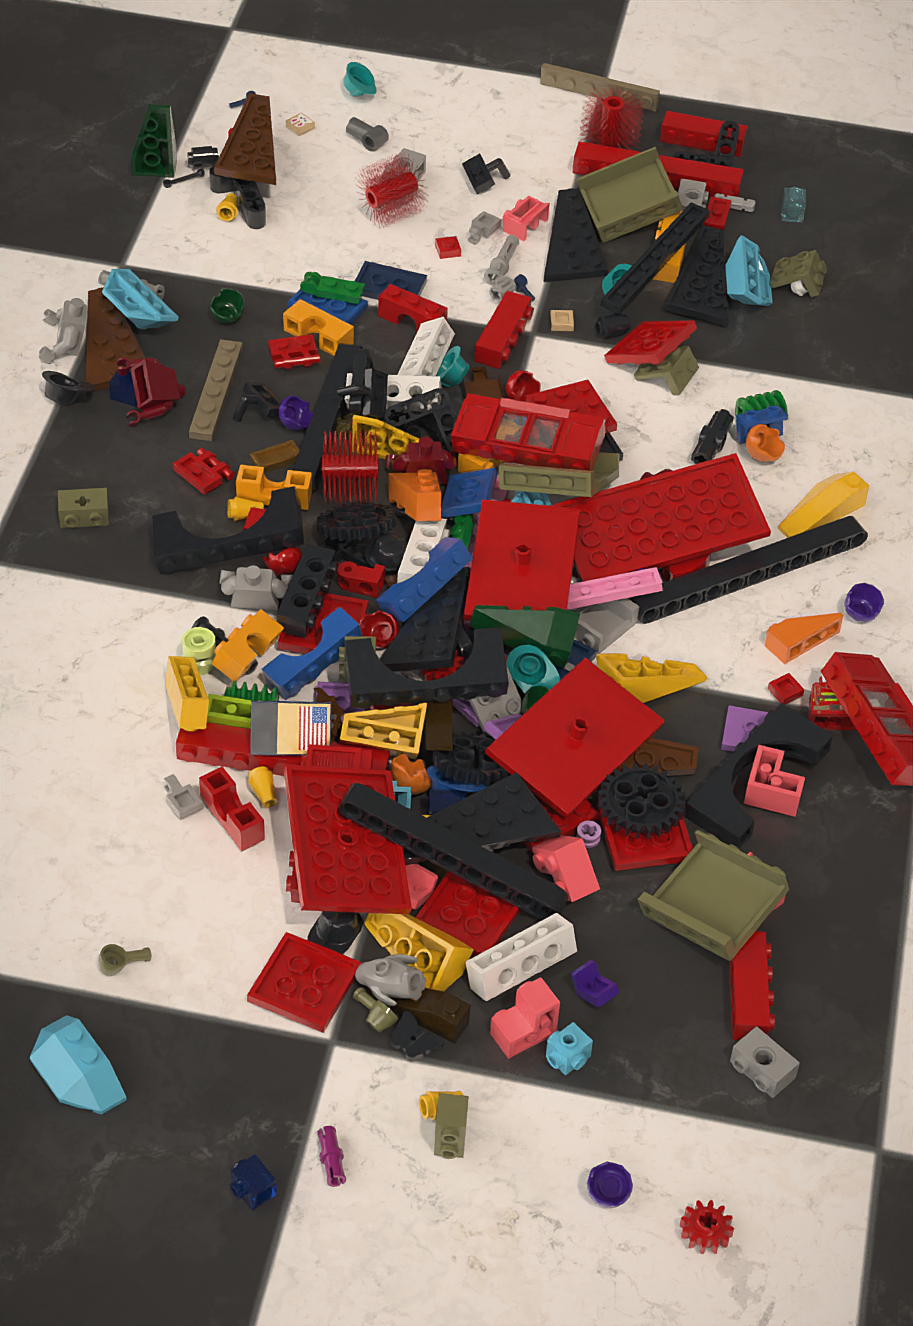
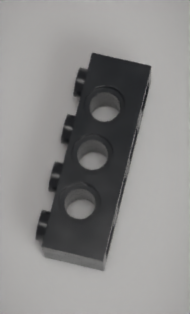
(307, 590)

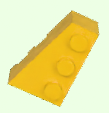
(389, 729)

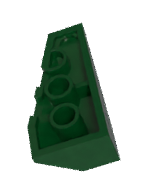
(155, 145)
(547, 629)

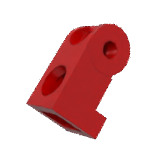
(361, 579)

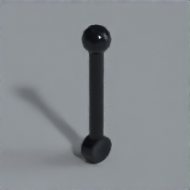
(168, 183)

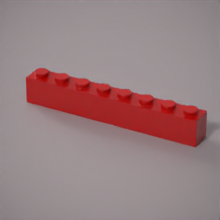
(718, 178)
(232, 748)

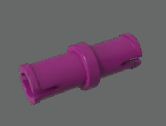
(331, 1156)

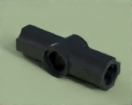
(712, 437)

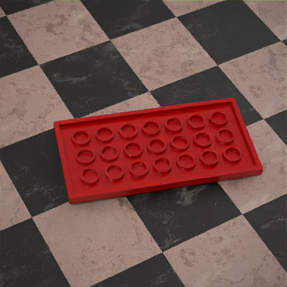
(666, 519)

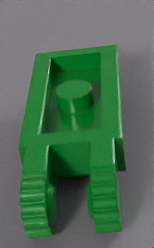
(332, 288)

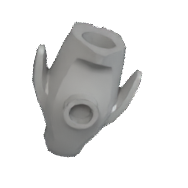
(392, 978)

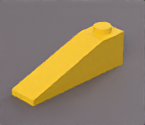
(389, 438)
(826, 503)
(649, 678)
(437, 953)

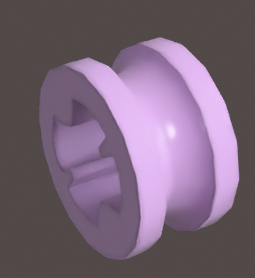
(591, 828)

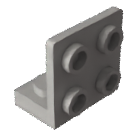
(491, 708)

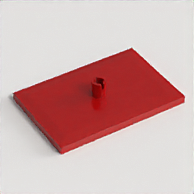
(522, 556)
(575, 737)
(335, 858)

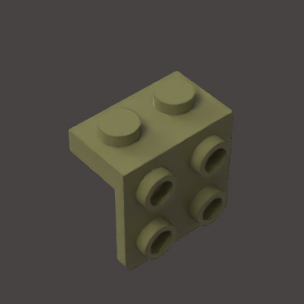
(805, 267)
(676, 369)

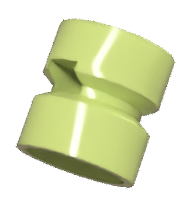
(200, 644)

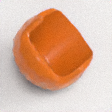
(764, 443)
(410, 774)

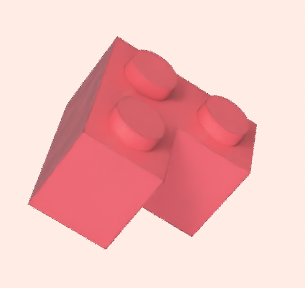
(770, 787)
(569, 865)
(529, 1021)

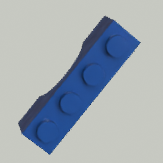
(408, 596)
(294, 672)

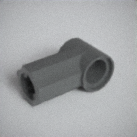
(370, 136)

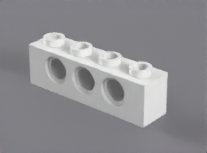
(428, 349)
(406, 387)
(422, 540)
(521, 956)

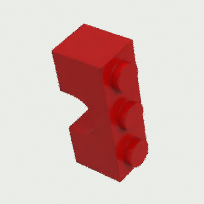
(396, 303)
(240, 821)

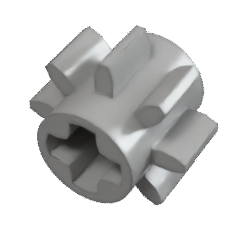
(500, 286)

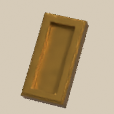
(275, 456)

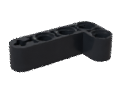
(248, 197)

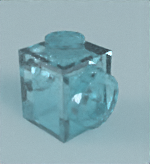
(793, 204)

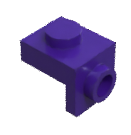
(593, 986)

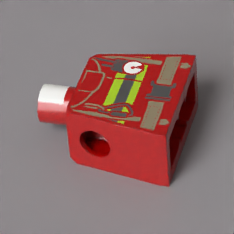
(826, 709)

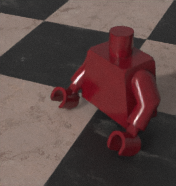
(153, 385)
(424, 455)

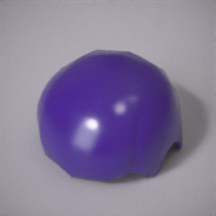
(295, 413)
(863, 602)
(609, 1185)

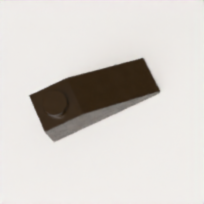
(438, 725)
(437, 1012)

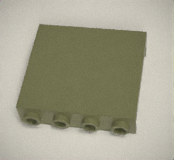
(629, 195)
(561, 480)
(716, 896)

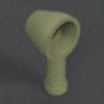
(114, 958)
(380, 1015)

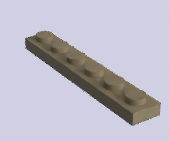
(583, 82)
(215, 390)

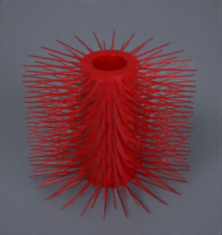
(612, 120)
(391, 190)
(349, 466)

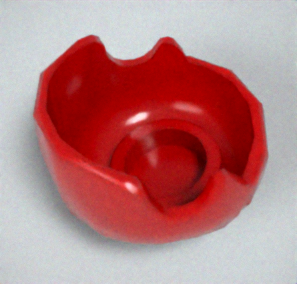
(521, 384)
(284, 562)
(379, 625)

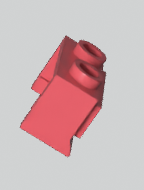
(525, 213)

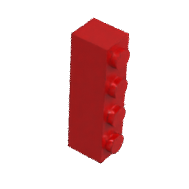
(698, 132)
(503, 330)
(750, 987)

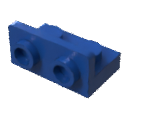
(771, 417)

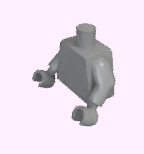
(70, 329)
(254, 587)

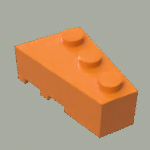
(417, 494)

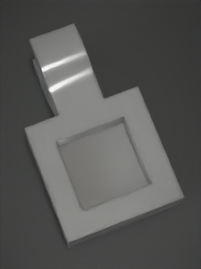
(483, 224)
(181, 799)

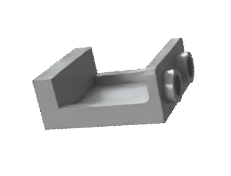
(605, 622)

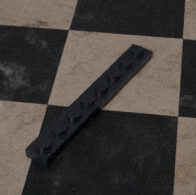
(654, 258)

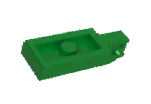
(463, 528)

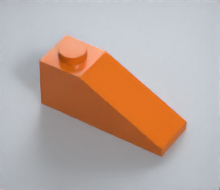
(800, 634)

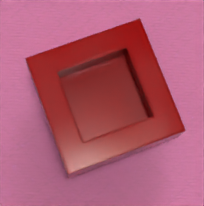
(448, 247)
(786, 689)

